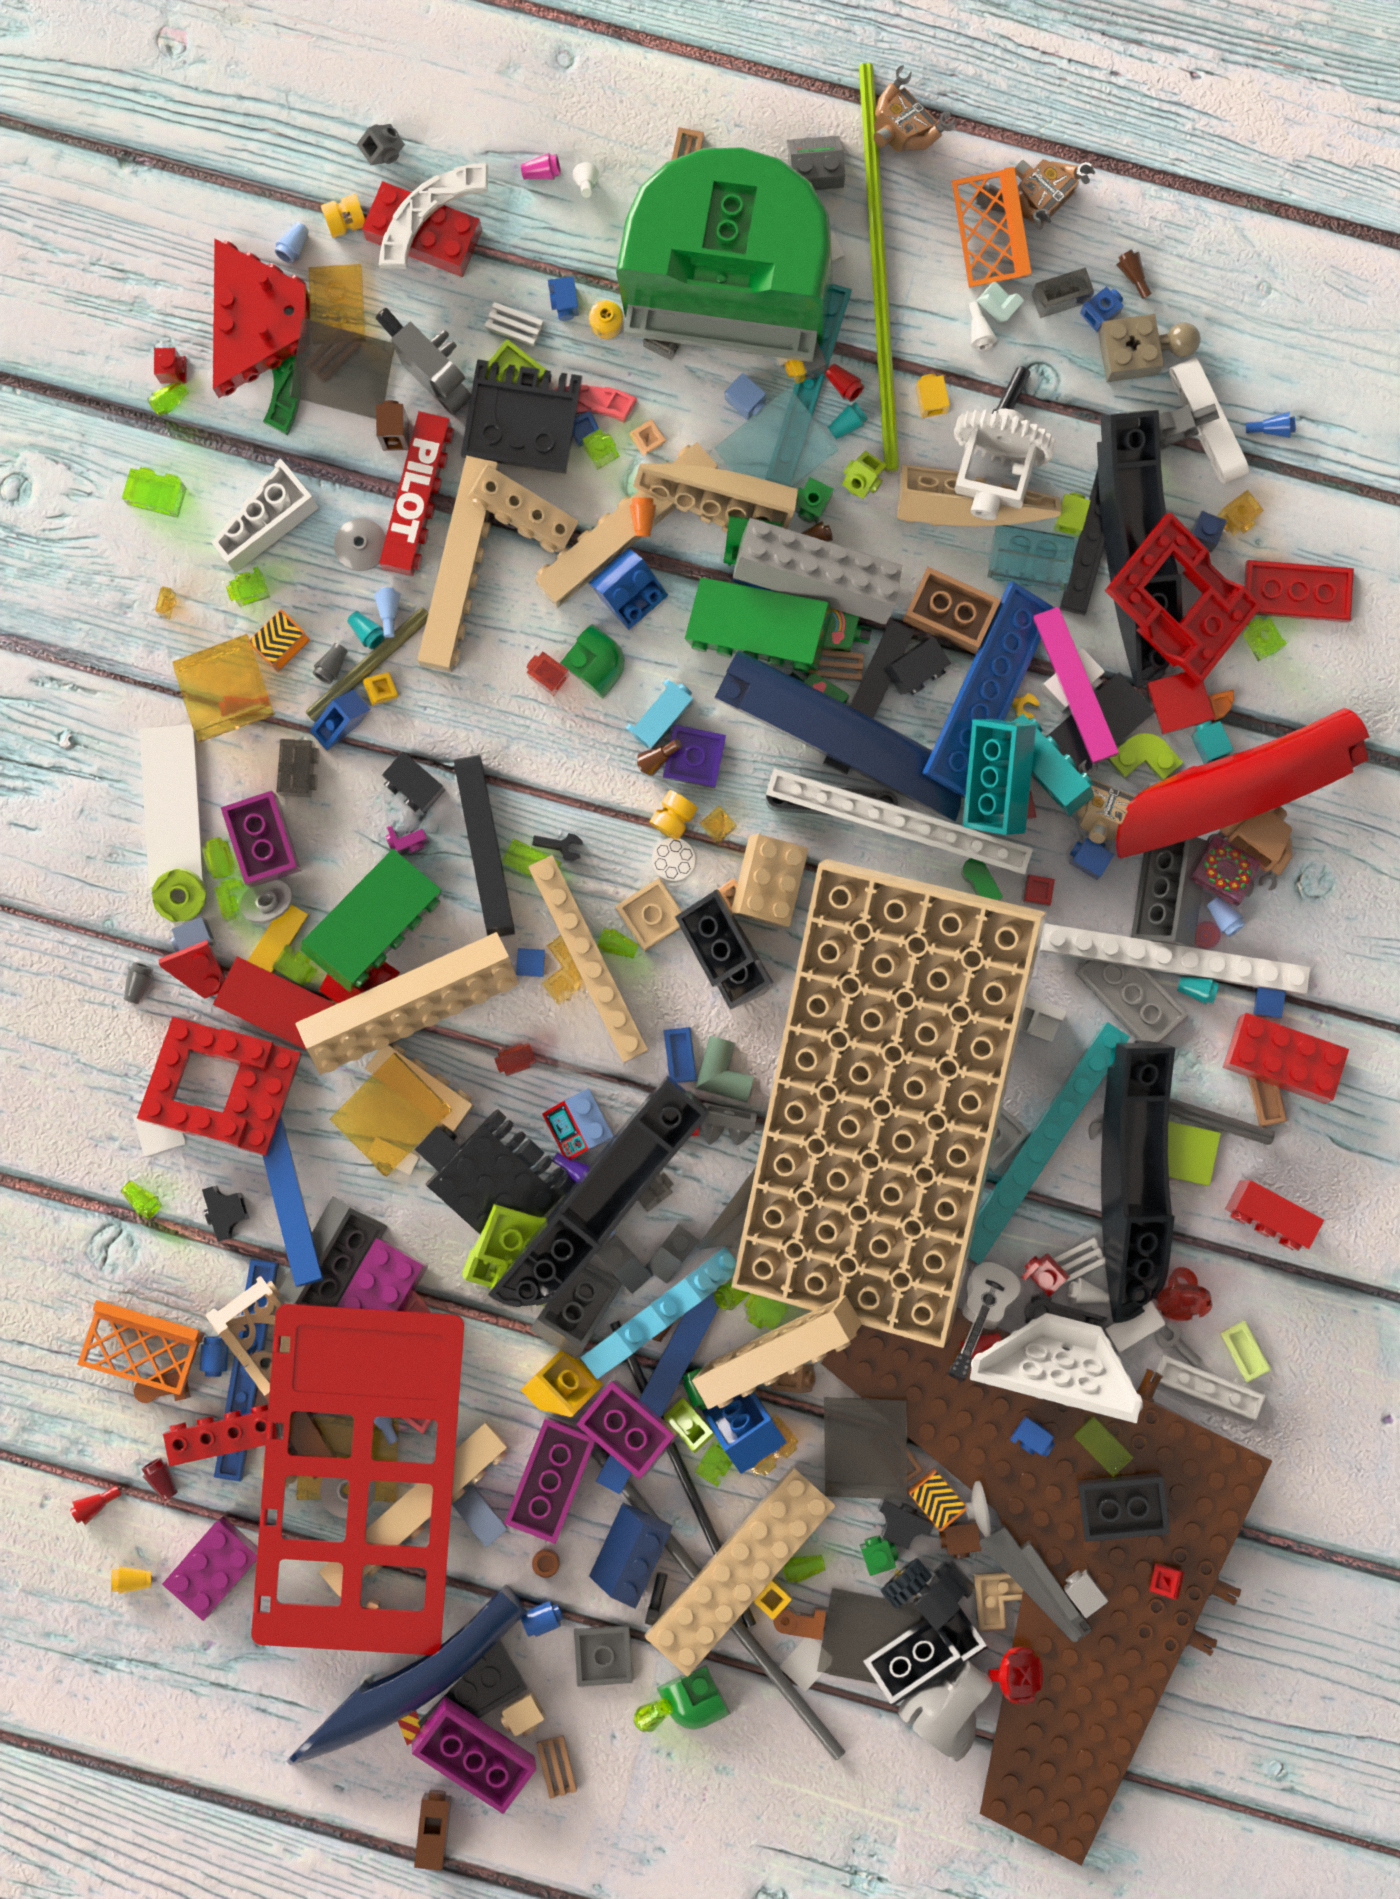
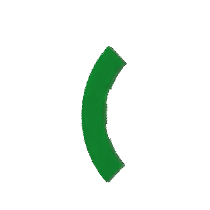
(282, 407)

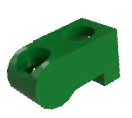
(981, 880)

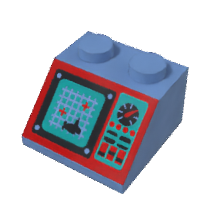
(578, 1124)

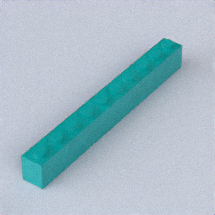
(1044, 1139)

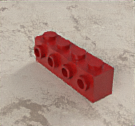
(218, 1437)

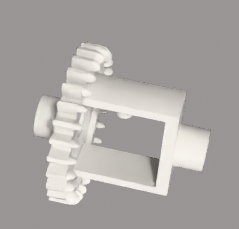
(1003, 436)

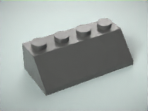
(1166, 896)
(341, 1244)

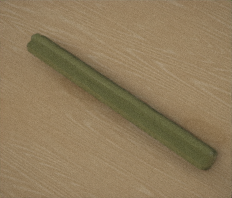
(369, 663)

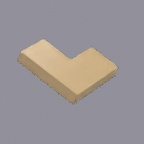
(990, 1594)

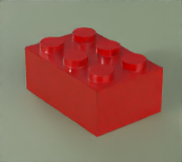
(1273, 1215)

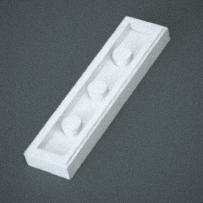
(1210, 1388)

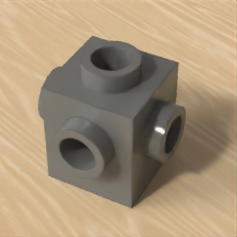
(380, 144)

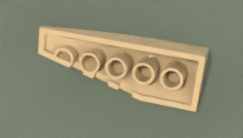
(717, 493)
(930, 497)

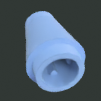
(291, 244)
(1225, 916)

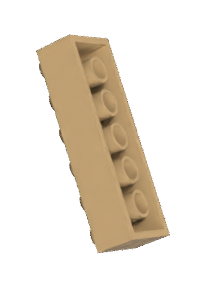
(778, 1353)

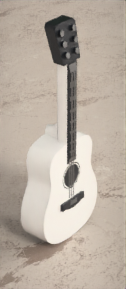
(990, 1294)

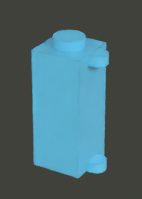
(662, 715)

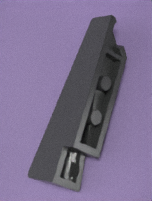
(731, 1220)
(1037, 1580)

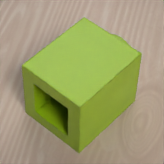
(1073, 514)

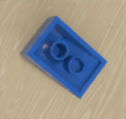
(745, 1431)

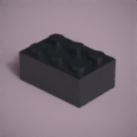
(1123, 1507)

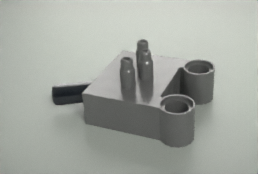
(428, 361)

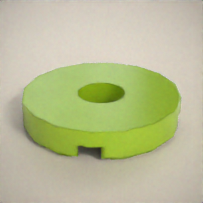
(184, 880)

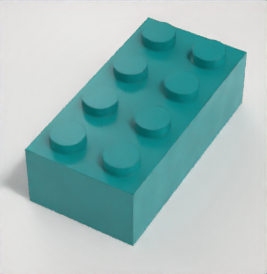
(999, 776)

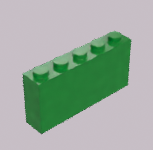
(759, 624)
(371, 921)

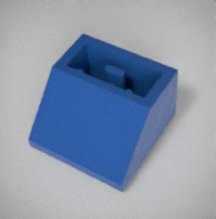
(628, 588)

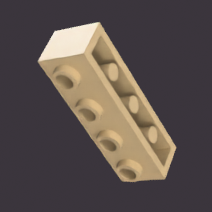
(522, 509)

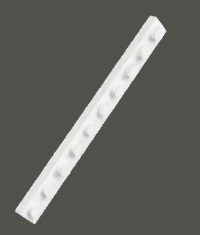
(899, 821)
(1174, 959)

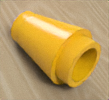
(129, 1579)

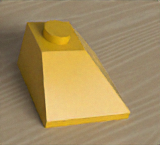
(562, 1385)

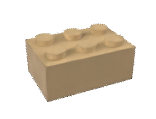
(769, 880)

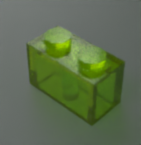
(154, 492)

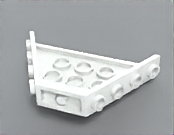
(1038, 1366)

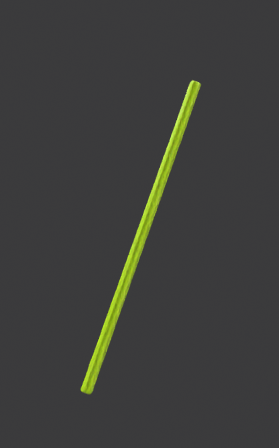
(879, 271)

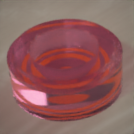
(1207, 935)

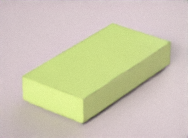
(1245, 1351)

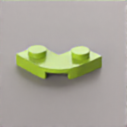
(1146, 749)

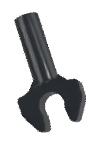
(560, 845)
(656, 1598)

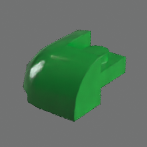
(595, 660)
(694, 1699)

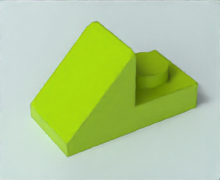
(689, 1425)

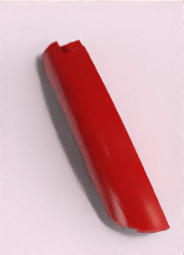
(1243, 784)

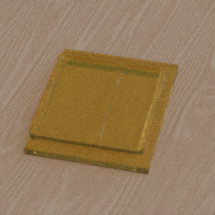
(222, 688)

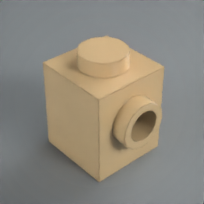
(523, 1715)

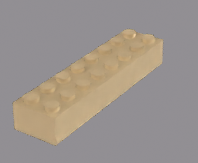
(407, 1003)
(739, 1571)

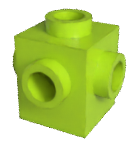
(863, 475)

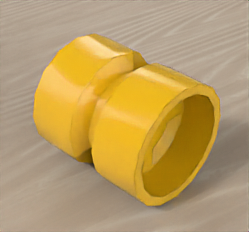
(334, 217)
(673, 815)

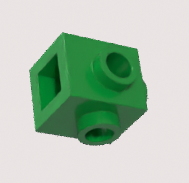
(813, 500)
(878, 1555)

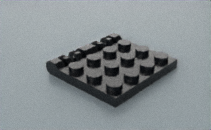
(519, 420)
(490, 1174)

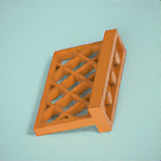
(1014, 222)
(147, 1324)

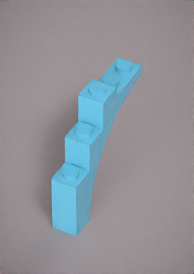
(660, 1313)

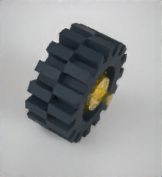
(906, 1583)

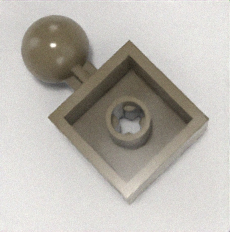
(1143, 336)

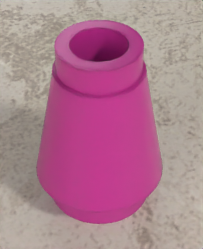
(542, 167)

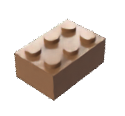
(951, 610)

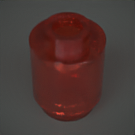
(515, 1059)

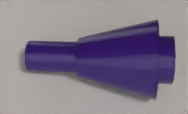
(573, 1168)

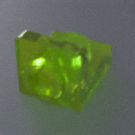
(227, 903)

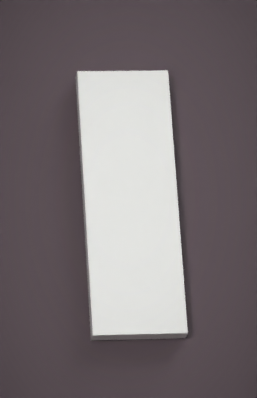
(171, 800)

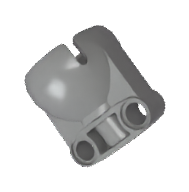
(945, 1710)

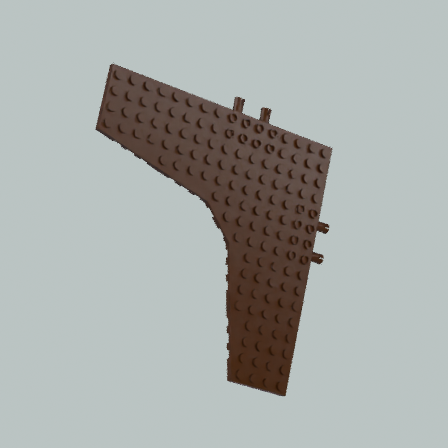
(1070, 1748)

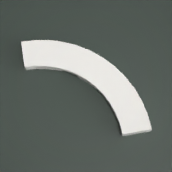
(424, 202)

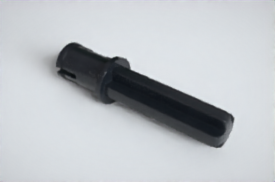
(1014, 389)

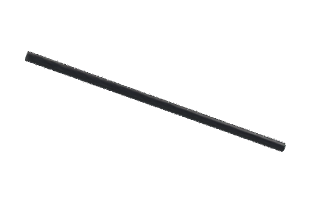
(684, 1476)

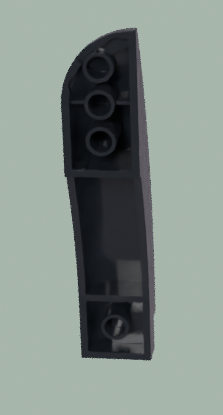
(1130, 510)
(1136, 1176)
(601, 1197)

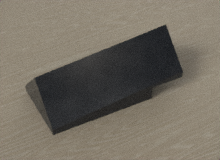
(724, 950)
(923, 1656)

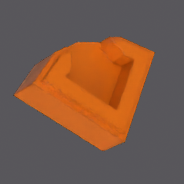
(1221, 703)

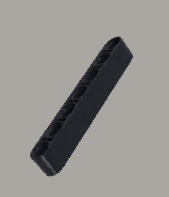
(484, 846)

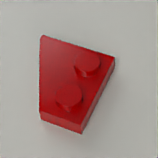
(196, 969)

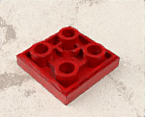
(1179, 702)

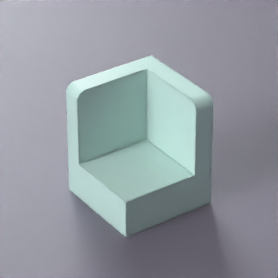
(999, 302)

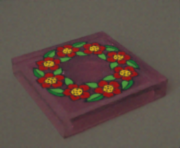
(1226, 870)

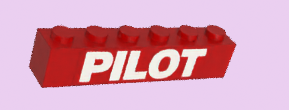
(416, 493)

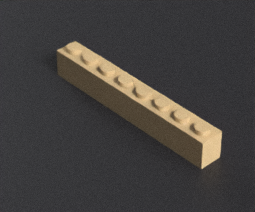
(607, 540)
(456, 575)
(588, 959)
(415, 1506)

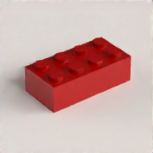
(442, 240)
(1286, 1058)

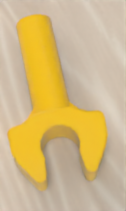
(1019, 702)

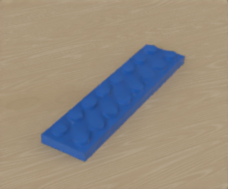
(988, 684)

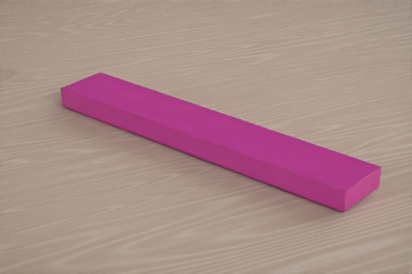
(1075, 685)

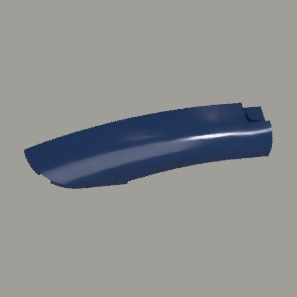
(835, 731)

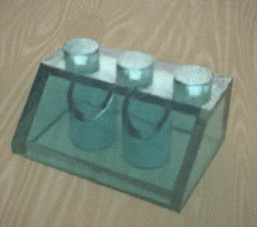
(1031, 557)

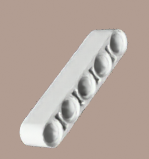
(1216, 435)

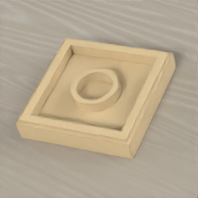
(650, 914)

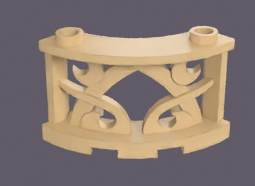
(229, 1329)

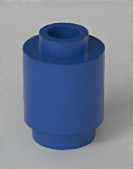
(213, 1356)
(542, 1619)

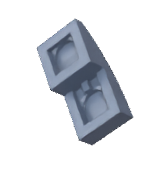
(480, 1516)

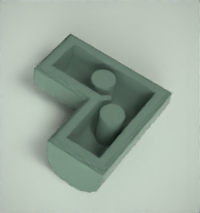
(715, 1072)

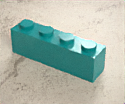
(1058, 772)

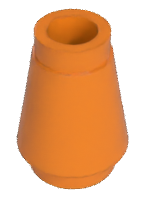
(642, 515)

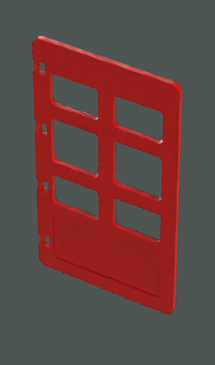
(365, 1368)

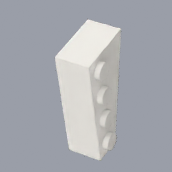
(265, 518)

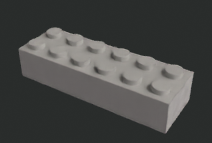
(818, 571)

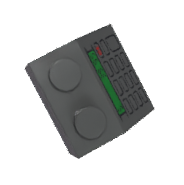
(818, 161)

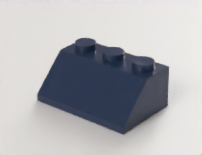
(630, 1554)

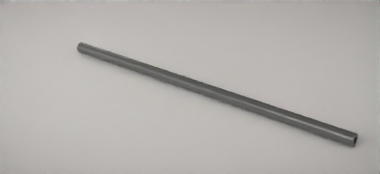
(739, 1629)

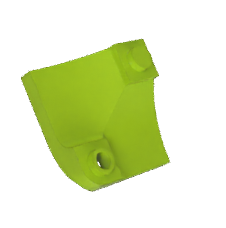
(499, 1245)

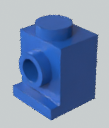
(564, 297)
(1095, 313)
(1033, 1437)

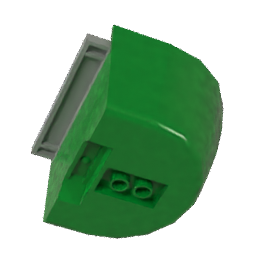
(727, 256)

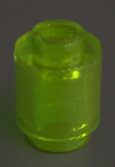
(218, 858)

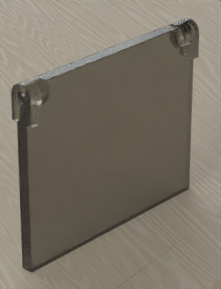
(341, 369)

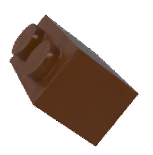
(392, 426)

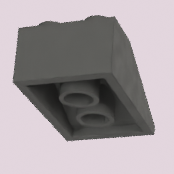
(577, 1311)

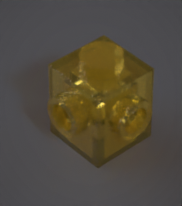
(1241, 513)

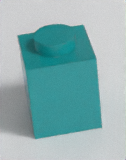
(1211, 741)

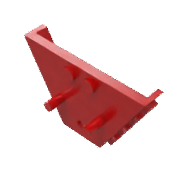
(250, 317)

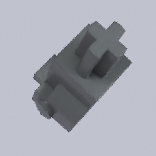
(1184, 423)

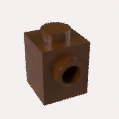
(960, 1539)

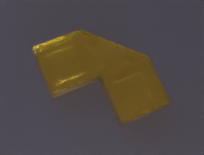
(565, 978)

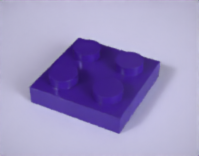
(698, 758)

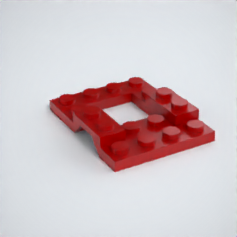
(1210, 623)
(255, 1096)

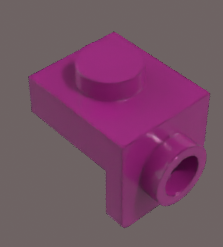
(410, 843)

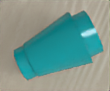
(847, 421)
(366, 630)
(1200, 989)

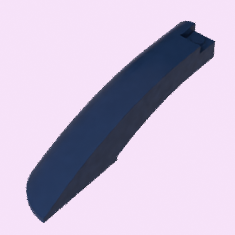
(403, 1692)

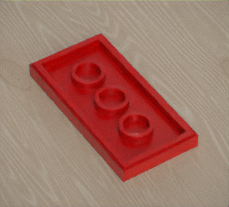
(1301, 590)
(268, 1000)

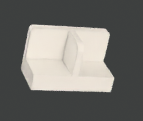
(1041, 1019)

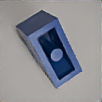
(340, 719)

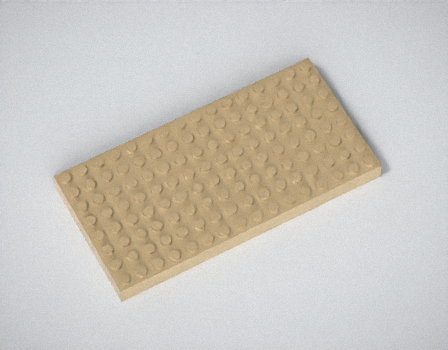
(887, 1098)

